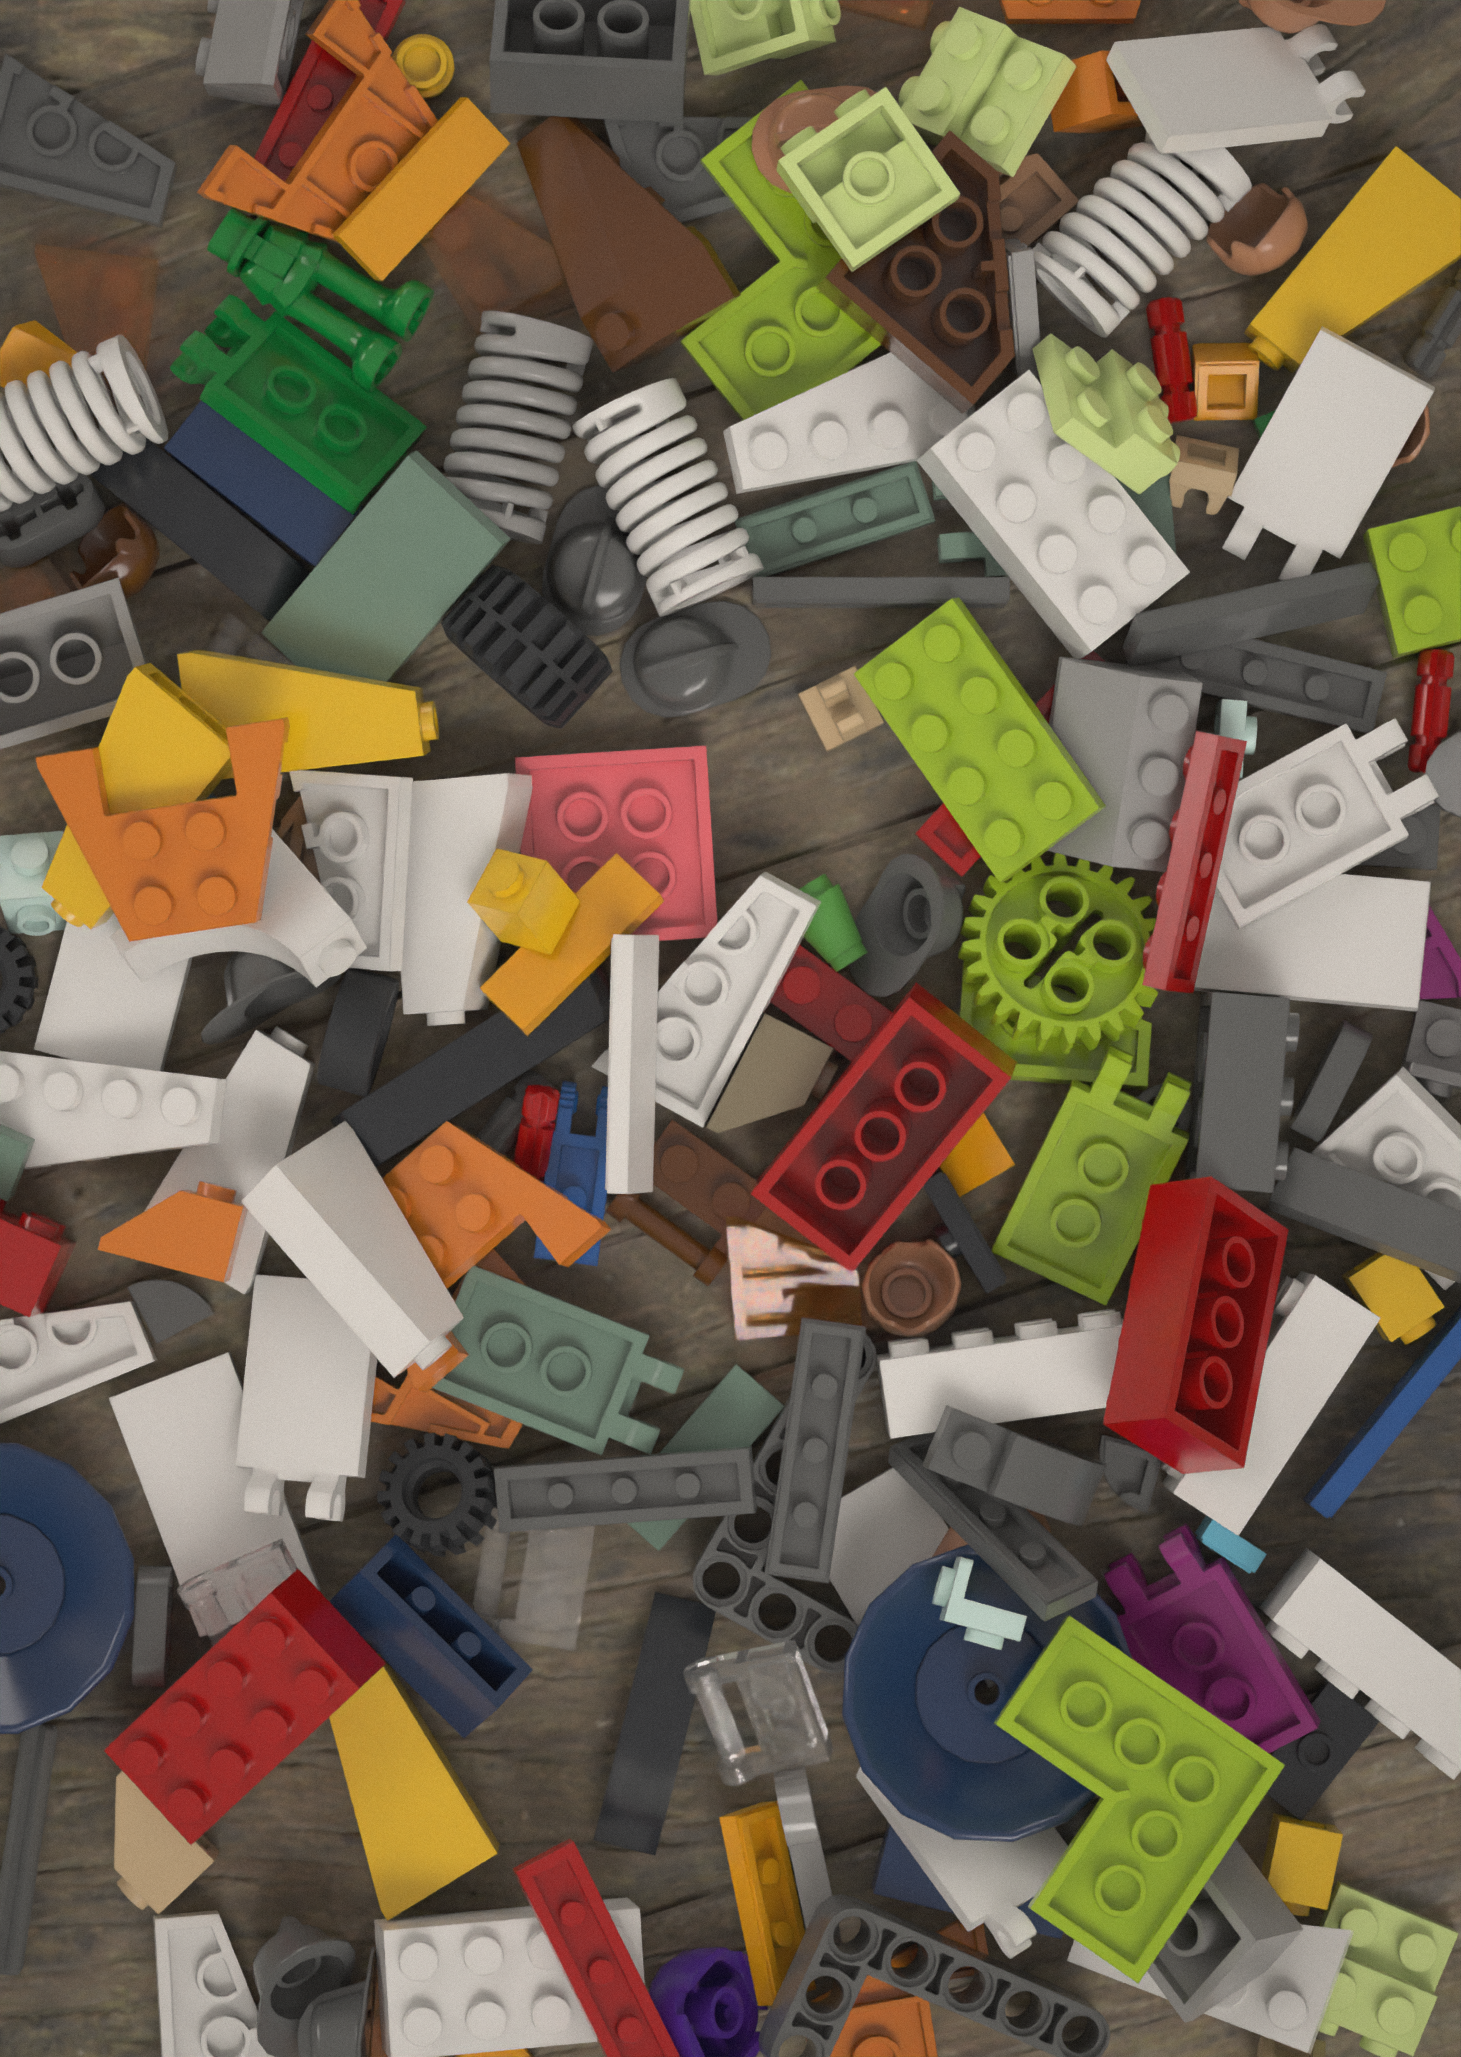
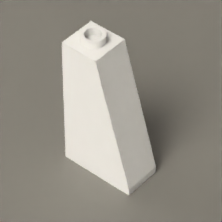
(450, 843)
(257, 1132)
(357, 1249)

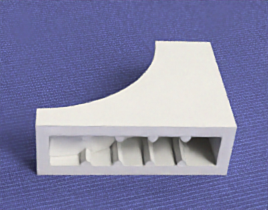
(296, 927)

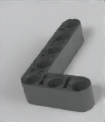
(751, 1554)
(924, 1977)

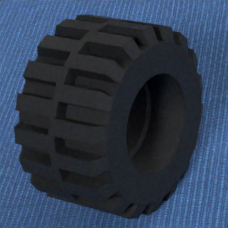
(527, 646)

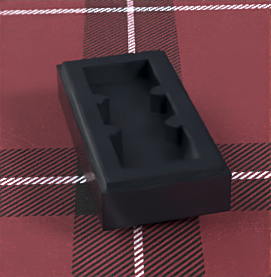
(960, 1234)
(1322, 1753)

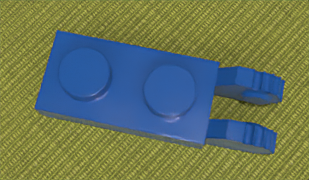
(578, 1164)

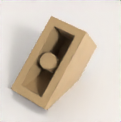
(151, 1853)

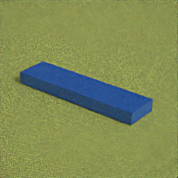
(1388, 1420)

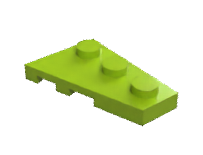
(1050, 1063)

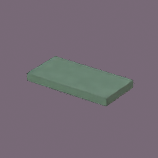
(388, 577)

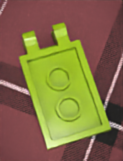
(1093, 1180)

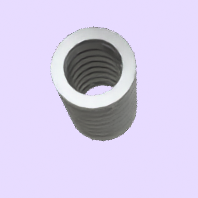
(478, 444)

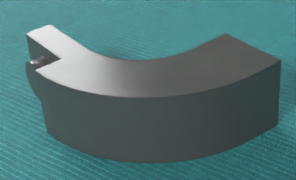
(1014, 1466)

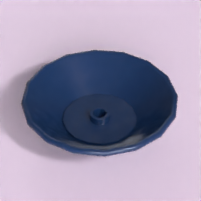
(64, 1588)
(925, 1731)

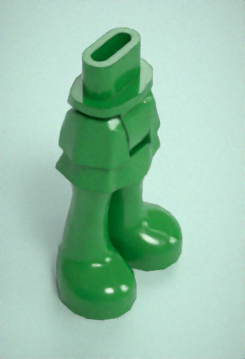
(284, 270)

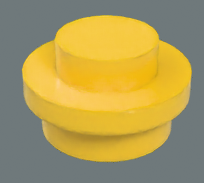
(425, 63)

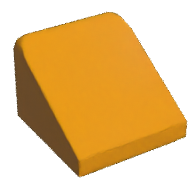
(31, 349)
(1225, 381)
(976, 1158)

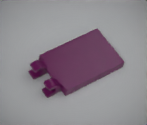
(1210, 1643)

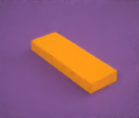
(421, 189)
(536, 983)
(764, 1894)

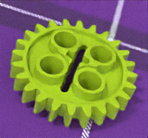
(1019, 913)

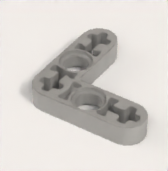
(803, 1841)

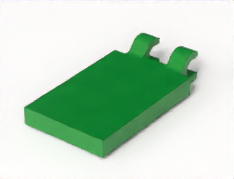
(298, 402)

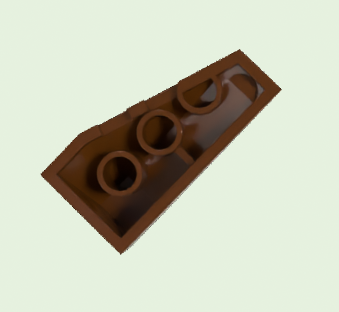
(625, 257)

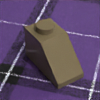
(773, 1076)

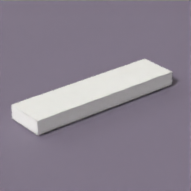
(632, 1063)

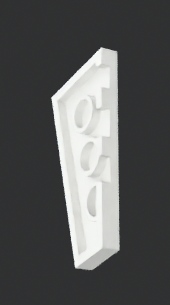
(842, 427)
(721, 995)
(105, 1109)
(66, 1353)
(1280, 2003)

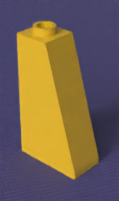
(1374, 254)
(330, 714)
(152, 755)
(406, 1796)

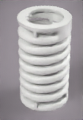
(1146, 246)
(49, 406)
(663, 548)

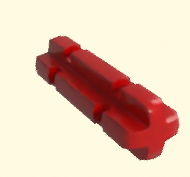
(1172, 358)
(1430, 706)
(536, 1129)

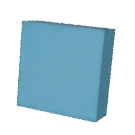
(1230, 1545)

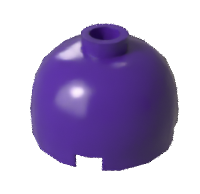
(708, 2003)

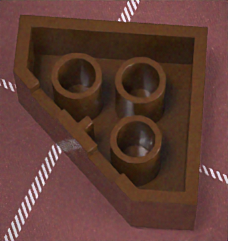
(941, 288)

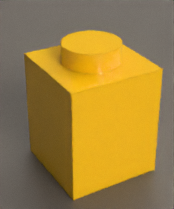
(523, 901)
(1396, 1295)
(1301, 1862)

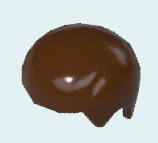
(118, 548)

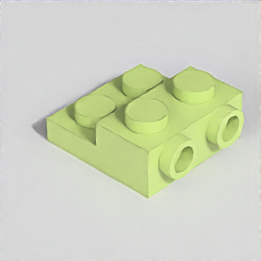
(751, 31)
(985, 89)
(865, 177)
(1108, 411)
(1387, 1971)

